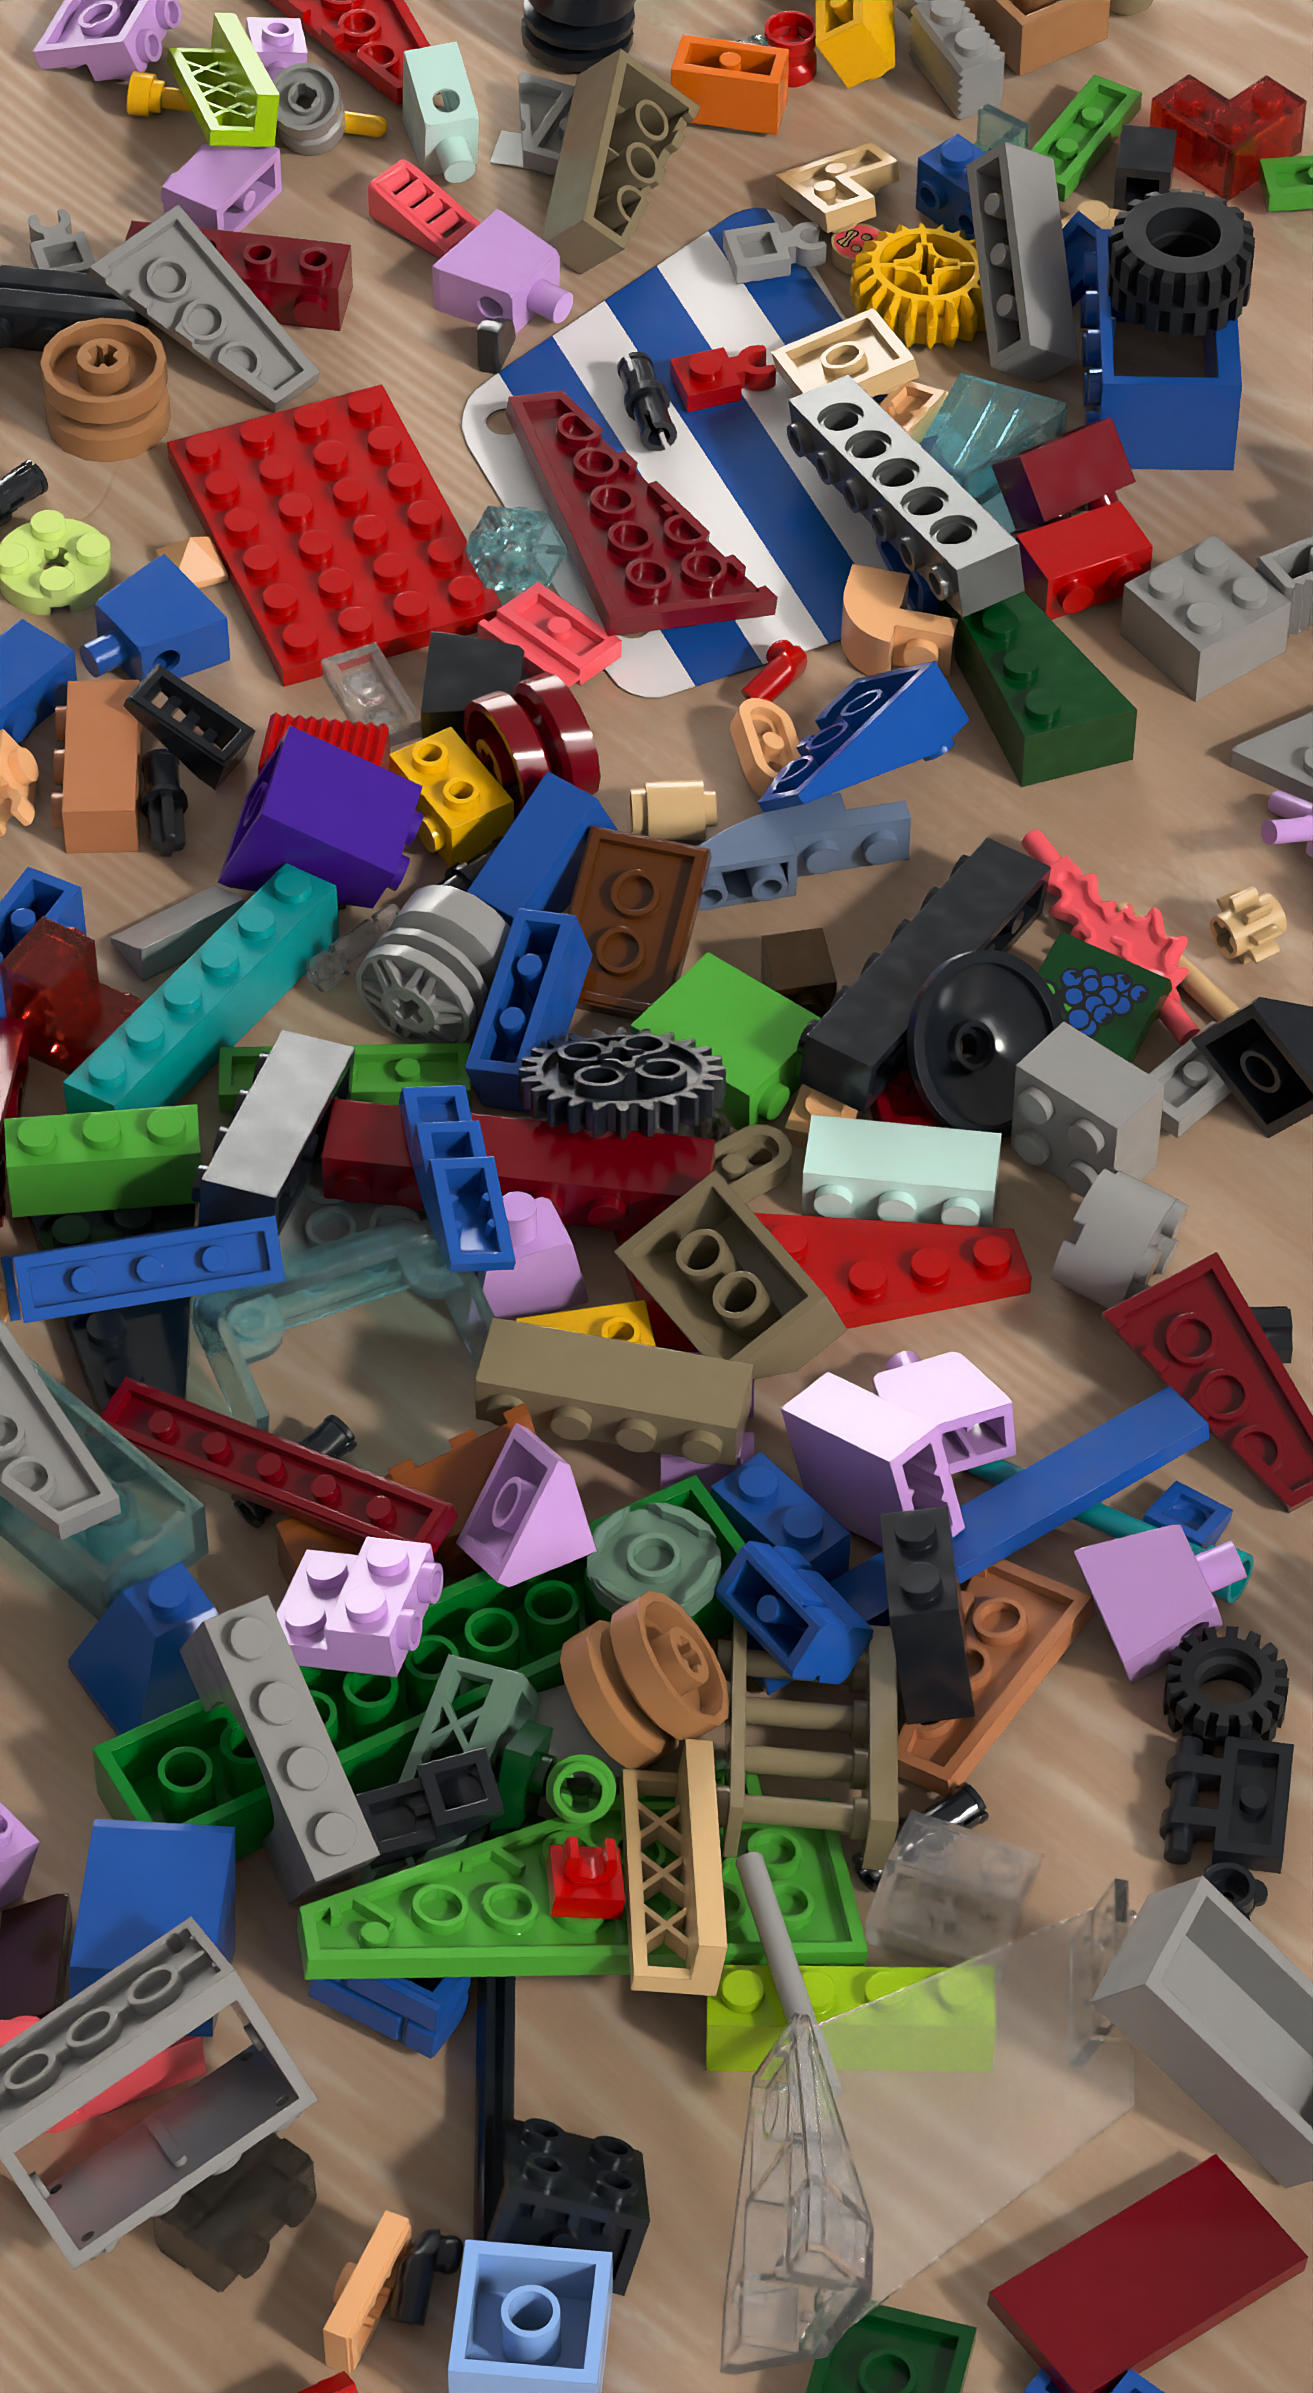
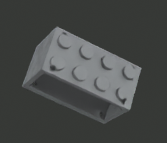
(105, 2038)

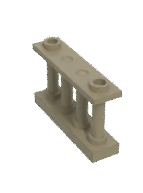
(867, 1769)

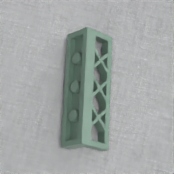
(505, 1711)

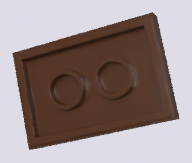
(638, 916)

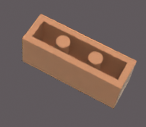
(98, 768)

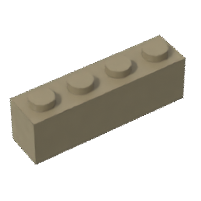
(615, 1391)

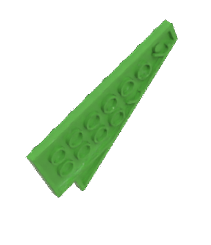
(492, 1917)

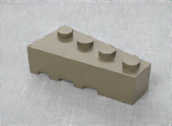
(611, 158)

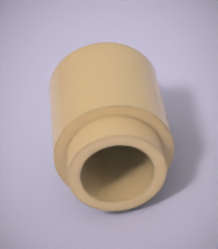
(673, 810)

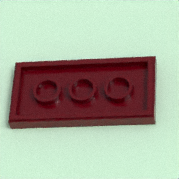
(1147, 2280)

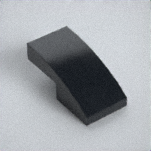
(436, 1808)

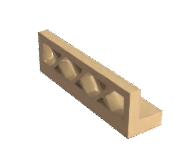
(698, 1867)

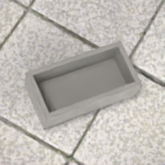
(1220, 2020)

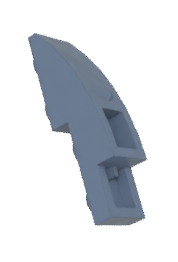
(770, 850)

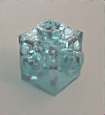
(515, 549)

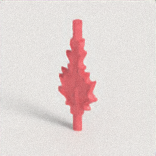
(1121, 933)

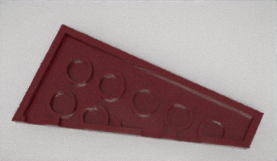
(629, 538)

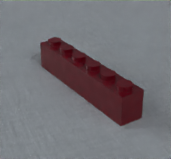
(587, 1178)

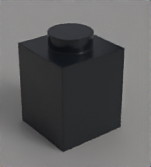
(1143, 163)

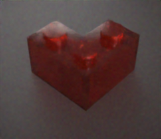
(1226, 138)
(58, 991)

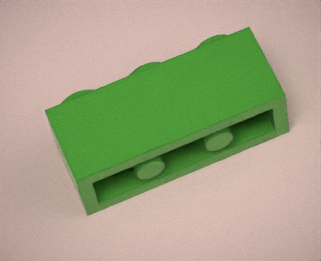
(102, 1160)

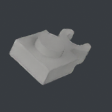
(57, 247)
(766, 253)

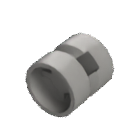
(309, 109)

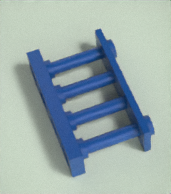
(142, 1269)

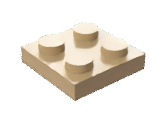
(856, 347)

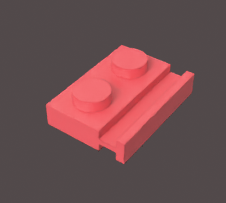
(553, 636)

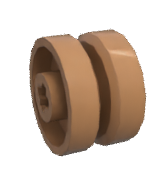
(105, 389)
(645, 1681)

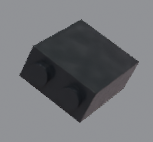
(927, 1615)

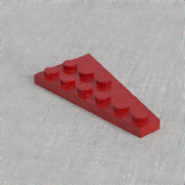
(364, 35)
(881, 1268)

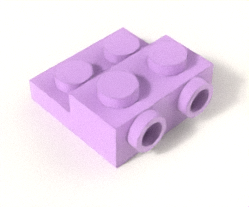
(107, 36)
(362, 1607)

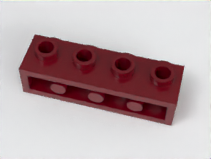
(292, 277)

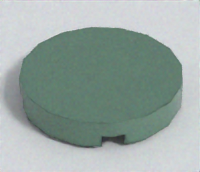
(654, 1551)

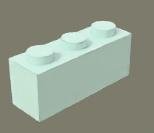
(900, 1172)

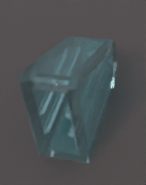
(986, 424)

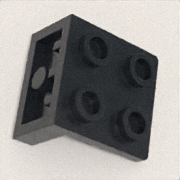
(572, 2194)

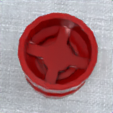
(783, 31)

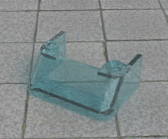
(321, 1281)

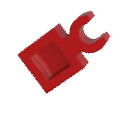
(715, 379)

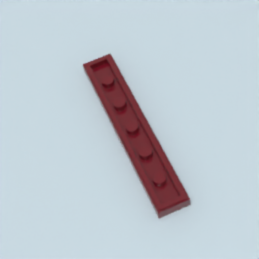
(274, 1470)

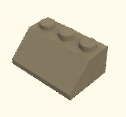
(731, 1282)

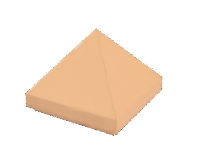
(197, 560)

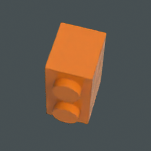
(733, 82)

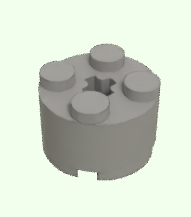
(1119, 1239)

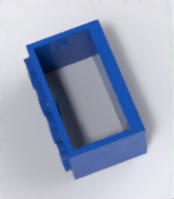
(1159, 419)

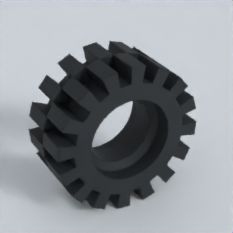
(1228, 1660)

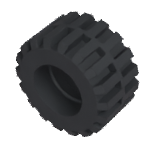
(1180, 262)

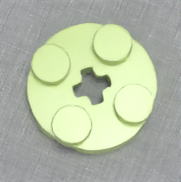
(54, 540)

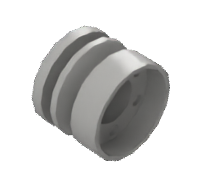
(434, 966)

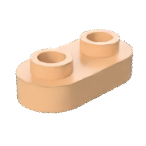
(763, 741)

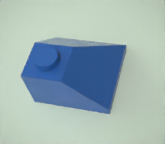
(133, 1653)

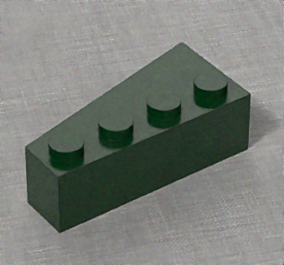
(1040, 692)

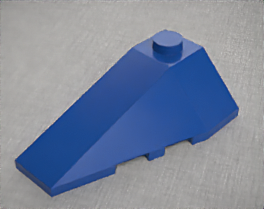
(871, 731)

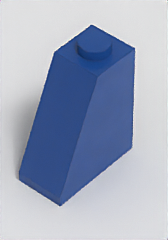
(541, 851)

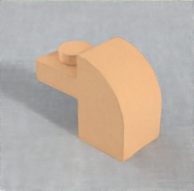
(883, 632)

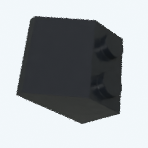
(1265, 1060)

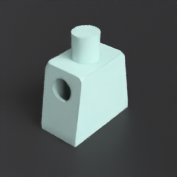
(443, 136)

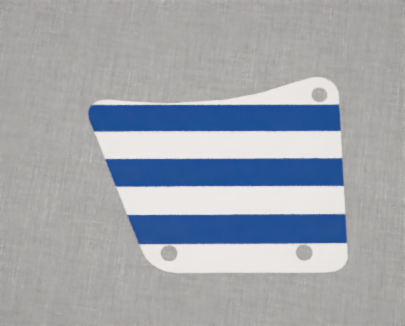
(725, 465)

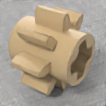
(1248, 925)

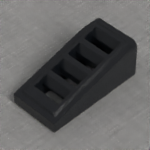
(192, 750)

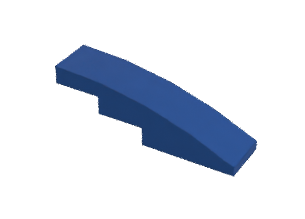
(456, 1179)

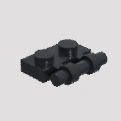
(1251, 1802)

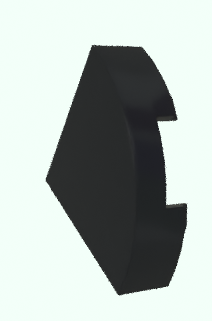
(494, 343)

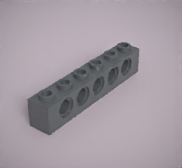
(905, 496)

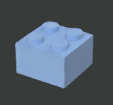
(530, 2319)

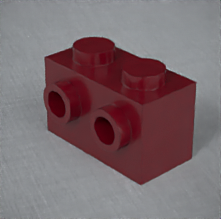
(1064, 474)

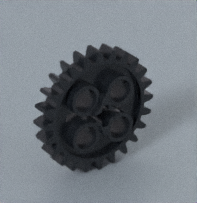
(622, 1082)

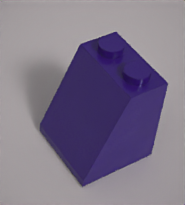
(325, 818)

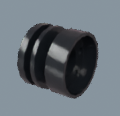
(576, 32)

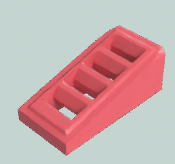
(403, 187)

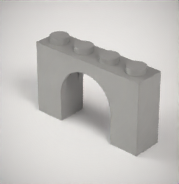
(251, 1669)

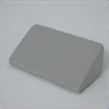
(176, 931)

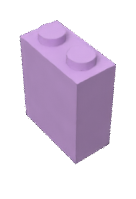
(867, 1456)

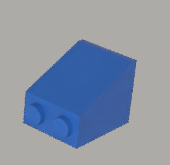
(143, 1885)

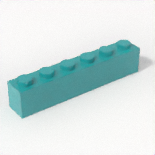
(210, 998)

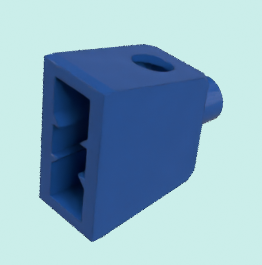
(155, 621)

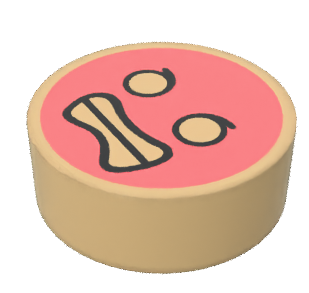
(849, 244)

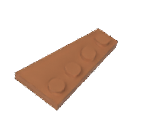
(1015, 1636)

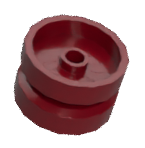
(533, 734)

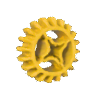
(921, 284)

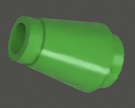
(581, 1804)

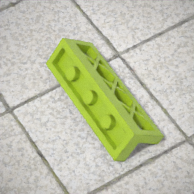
(228, 87)

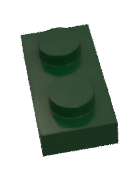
(523, 1778)

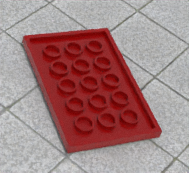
(332, 531)

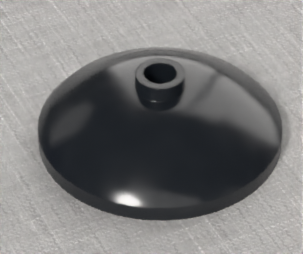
(999, 1015)

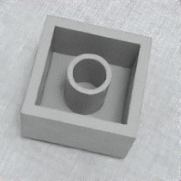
(1205, 618)
(1084, 1111)

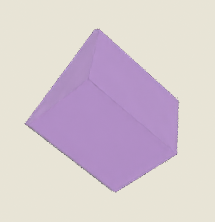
(526, 1514)

